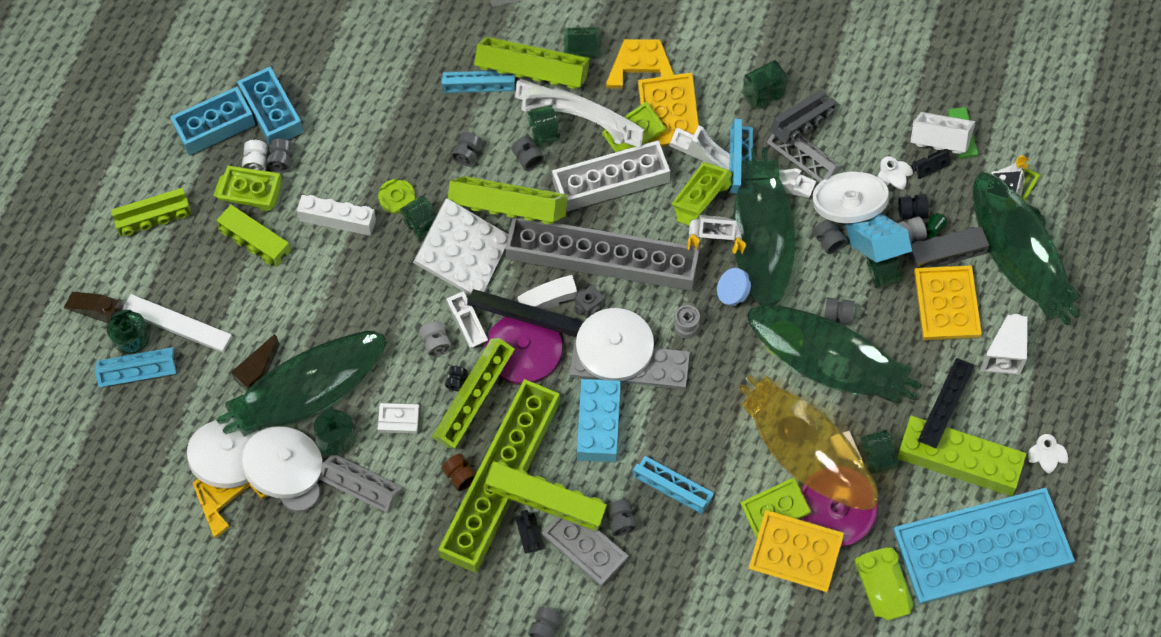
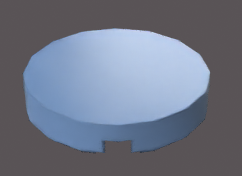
(733, 286)

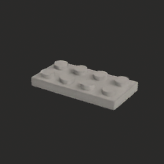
(586, 549)

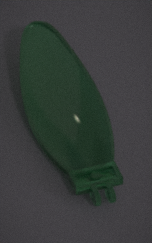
(766, 228)
(1023, 247)
(830, 353)
(305, 383)

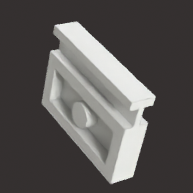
(398, 418)

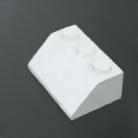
(942, 132)

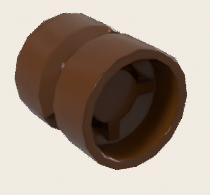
(459, 471)

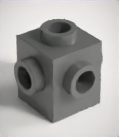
(589, 301)

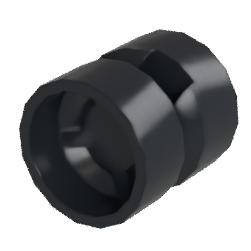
(912, 207)

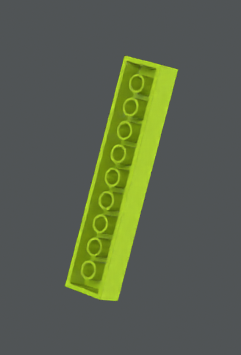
(514, 445)

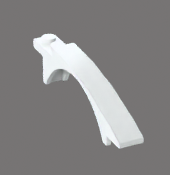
(563, 101)
(705, 149)

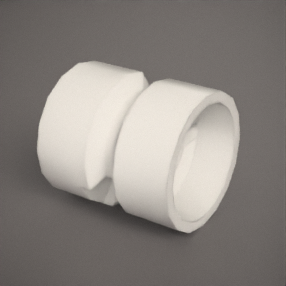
(255, 155)

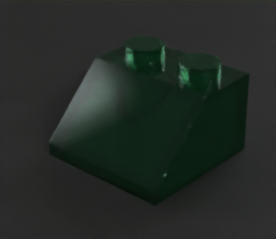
(582, 41)

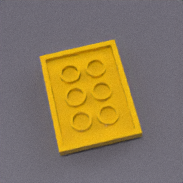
(672, 102)
(947, 303)
(796, 551)

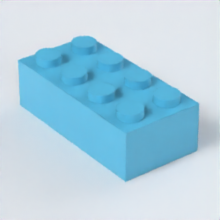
(270, 106)
(213, 120)
(879, 238)
(598, 420)

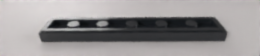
(524, 313)
(946, 403)

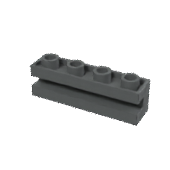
(803, 117)
(949, 248)

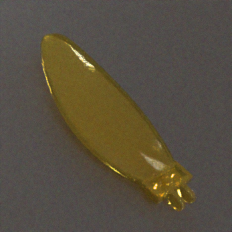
(809, 445)

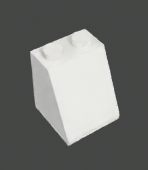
(1009, 347)

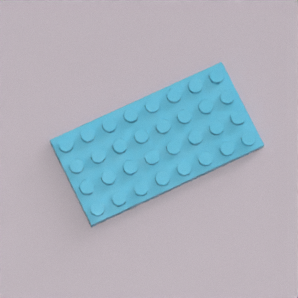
(983, 546)

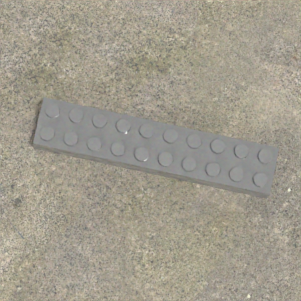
(602, 253)

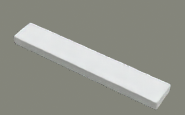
(179, 324)

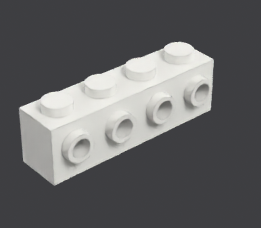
(336, 214)

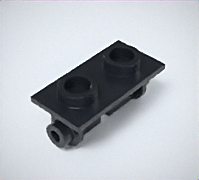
(934, 163)
(529, 532)

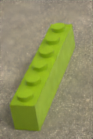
(473, 393)
(545, 496)

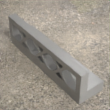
(810, 150)
(358, 483)

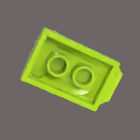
(249, 187)
(700, 191)
(884, 583)

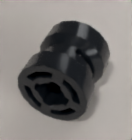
(456, 378)

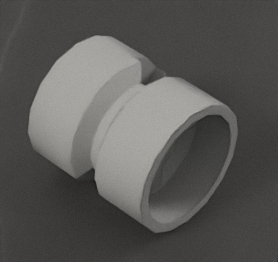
(915, 228)
(687, 321)
(435, 339)

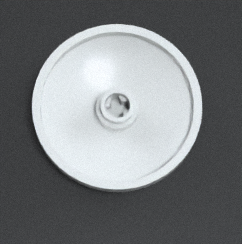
(850, 197)
(614, 344)
(217, 456)
(281, 462)

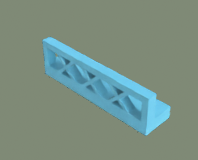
(477, 82)
(735, 152)
(135, 367)
(671, 488)

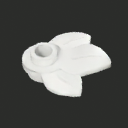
(896, 174)
(1047, 456)

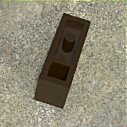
(93, 305)
(257, 364)

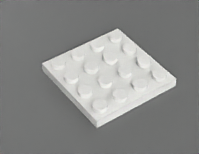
(461, 248)

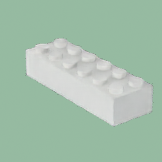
(612, 175)

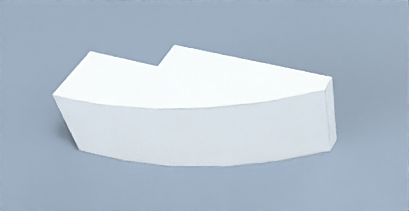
(550, 293)
(466, 320)

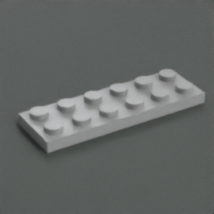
(665, 369)

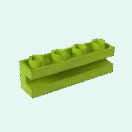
(151, 212)
(253, 235)

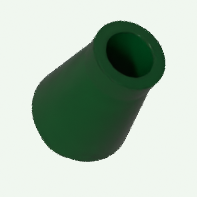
(936, 224)

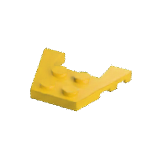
(639, 57)
(214, 499)

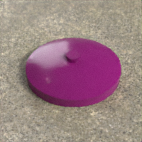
(535, 350)
(839, 517)

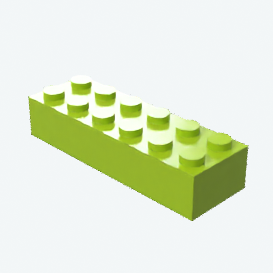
(531, 62)
(508, 199)
(964, 458)

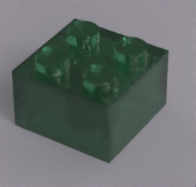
(764, 85)

